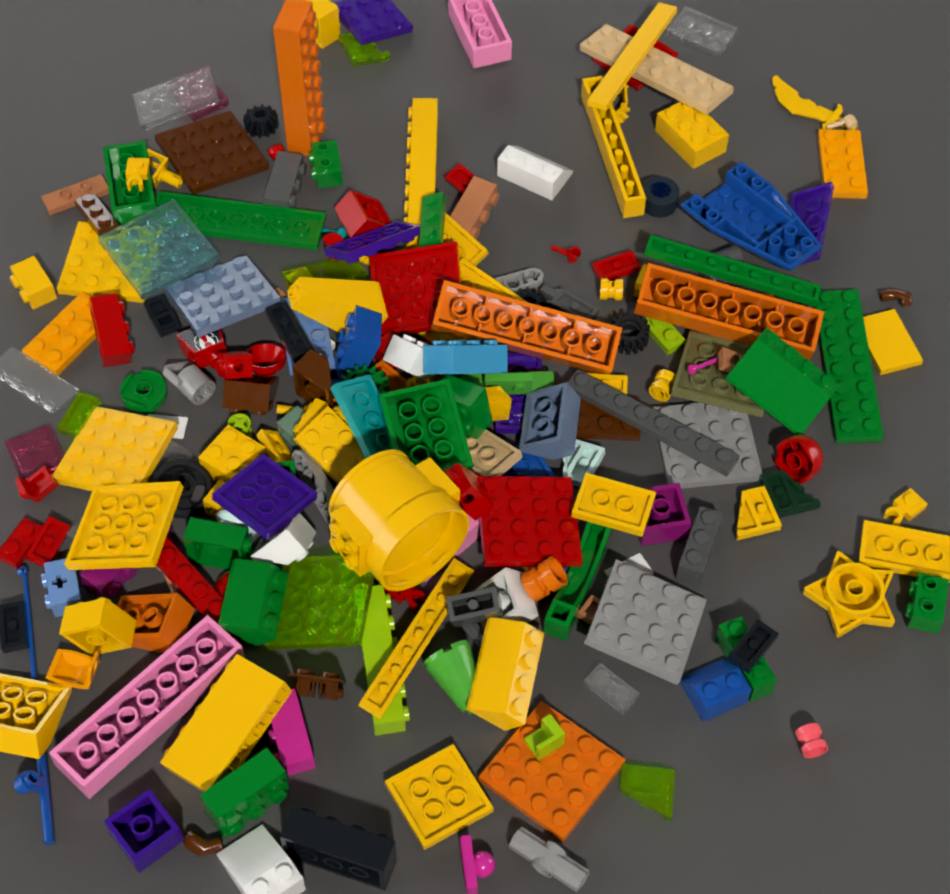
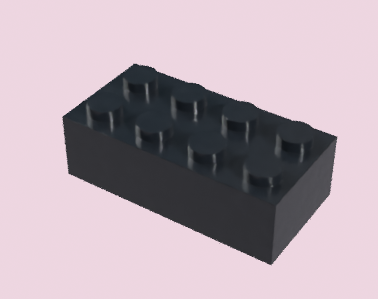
(339, 847)

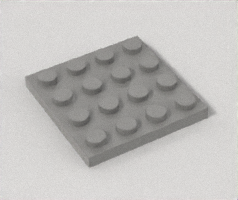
(720, 425)
(645, 622)

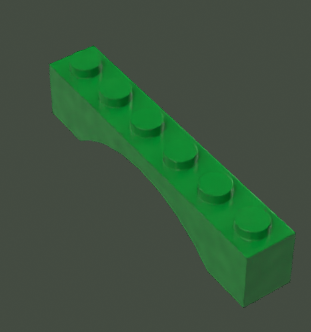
(571, 597)

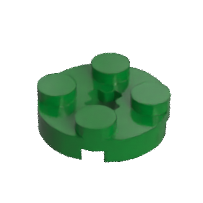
(147, 402)

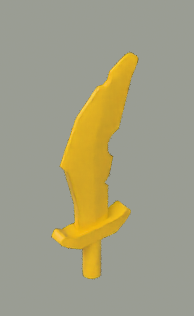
(805, 107)

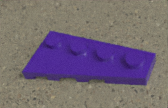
(813, 209)

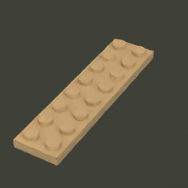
(661, 71)

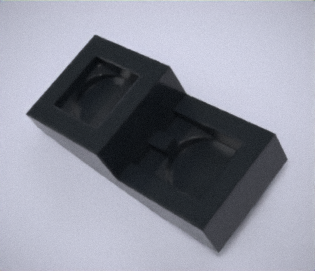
(162, 315)

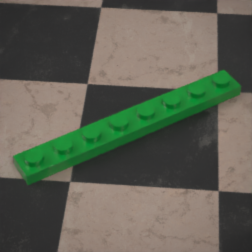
(733, 270)

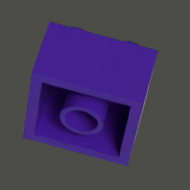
(144, 830)

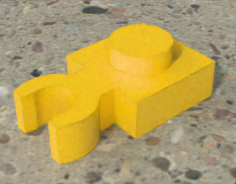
(137, 171)
(907, 506)

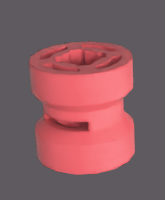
(811, 740)

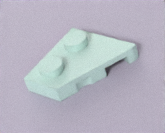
(585, 460)

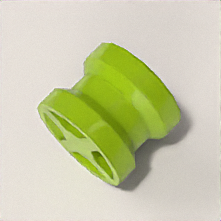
(241, 421)

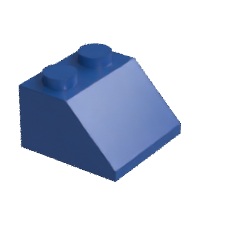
(716, 689)

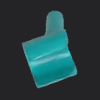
(341, 231)

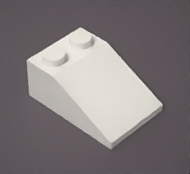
(261, 865)

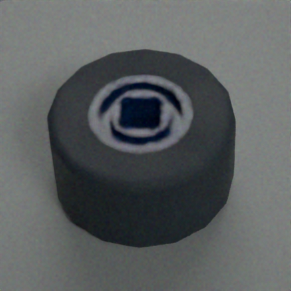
(661, 196)

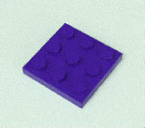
(373, 19)
(264, 496)

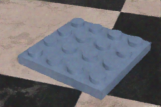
(222, 295)

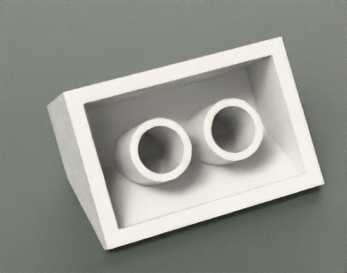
(532, 171)

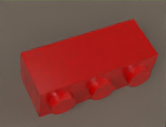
(111, 330)

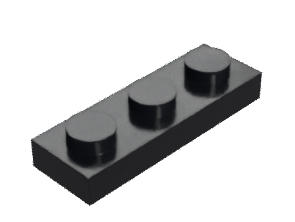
(289, 330)

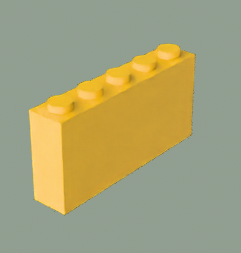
(226, 724)

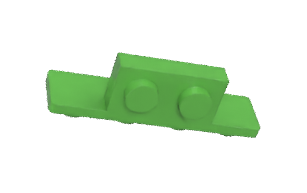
(513, 382)

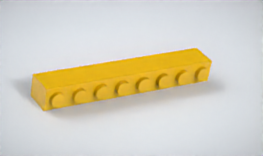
(615, 154)
(422, 156)

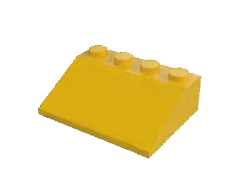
(29, 714)

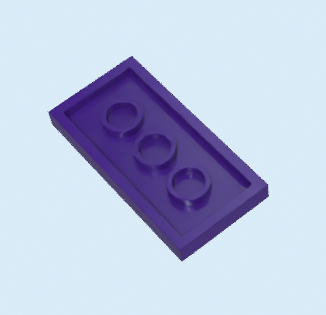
(370, 242)
(517, 363)

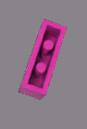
(291, 738)

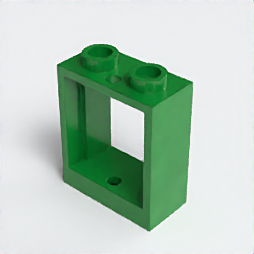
(216, 543)

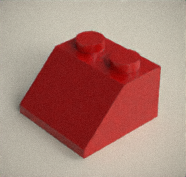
(361, 213)

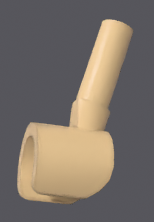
(849, 120)

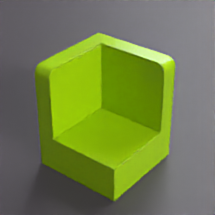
(546, 739)

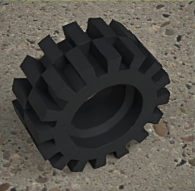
(636, 324)

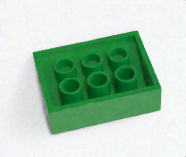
(782, 382)
(426, 424)

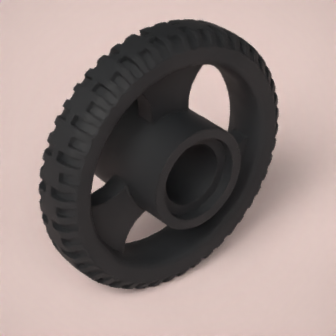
(199, 477)

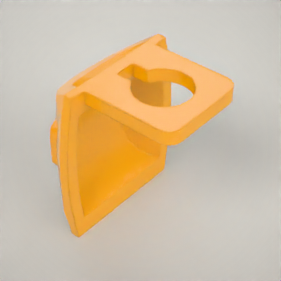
(73, 668)

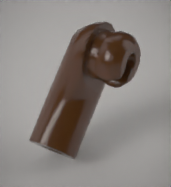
(895, 294)
(200, 846)

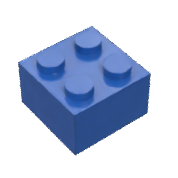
(359, 339)

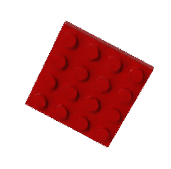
(412, 284)
(529, 522)

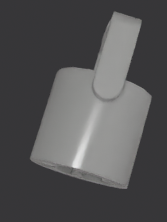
(190, 381)

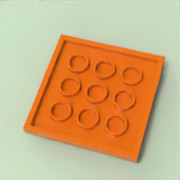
(559, 786)

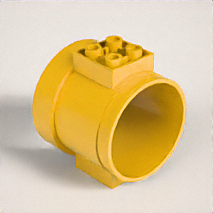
(396, 519)

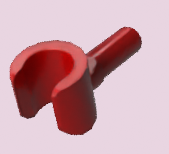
(572, 254)

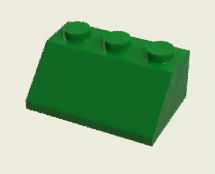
(253, 600)

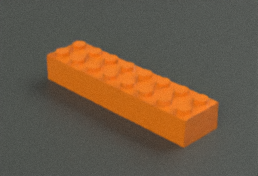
(299, 75)
(725, 309)
(526, 328)

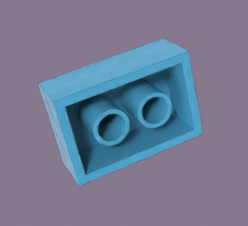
(465, 359)

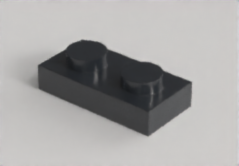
(13, 627)
(753, 646)

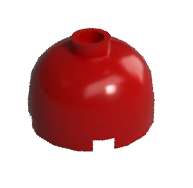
(799, 457)

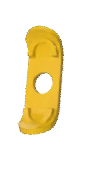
(622, 111)

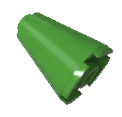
(453, 672)

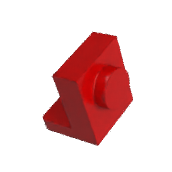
(37, 485)

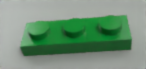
(432, 219)

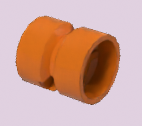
(546, 578)

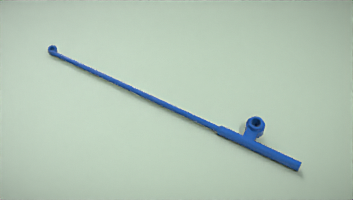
(29, 780)

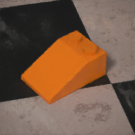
(159, 617)

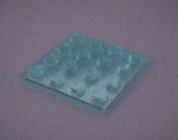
(158, 249)

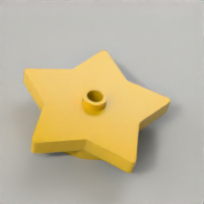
(853, 595)

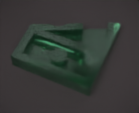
(787, 495)

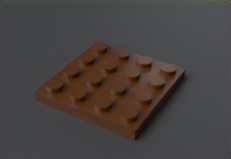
(211, 152)

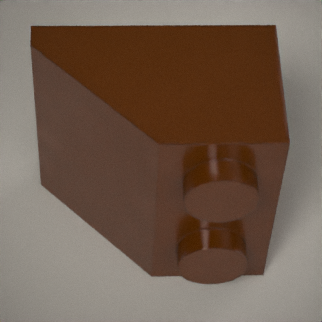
(313, 378)
(250, 394)

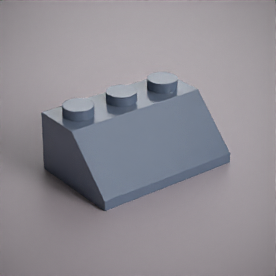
(550, 422)

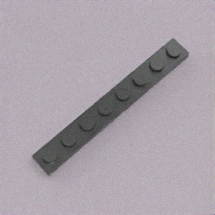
(654, 423)

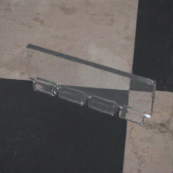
(35, 381)

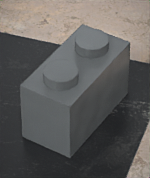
(474, 606)

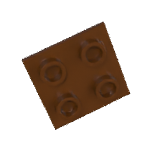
(304, 680)

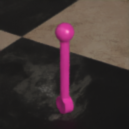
(692, 369)

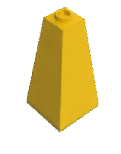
(333, 299)

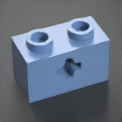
(62, 586)

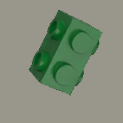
(326, 163)
(927, 603)

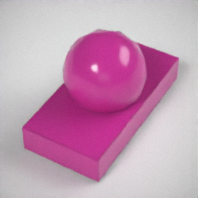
(474, 865)

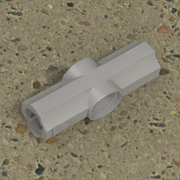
(549, 859)

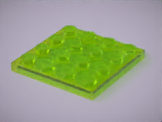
(322, 605)

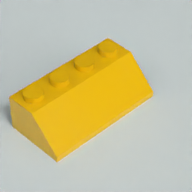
(505, 672)

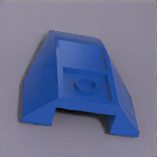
(755, 218)

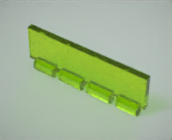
(328, 269)

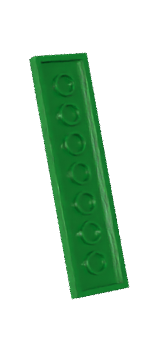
(251, 221)
(848, 362)

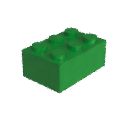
(245, 793)

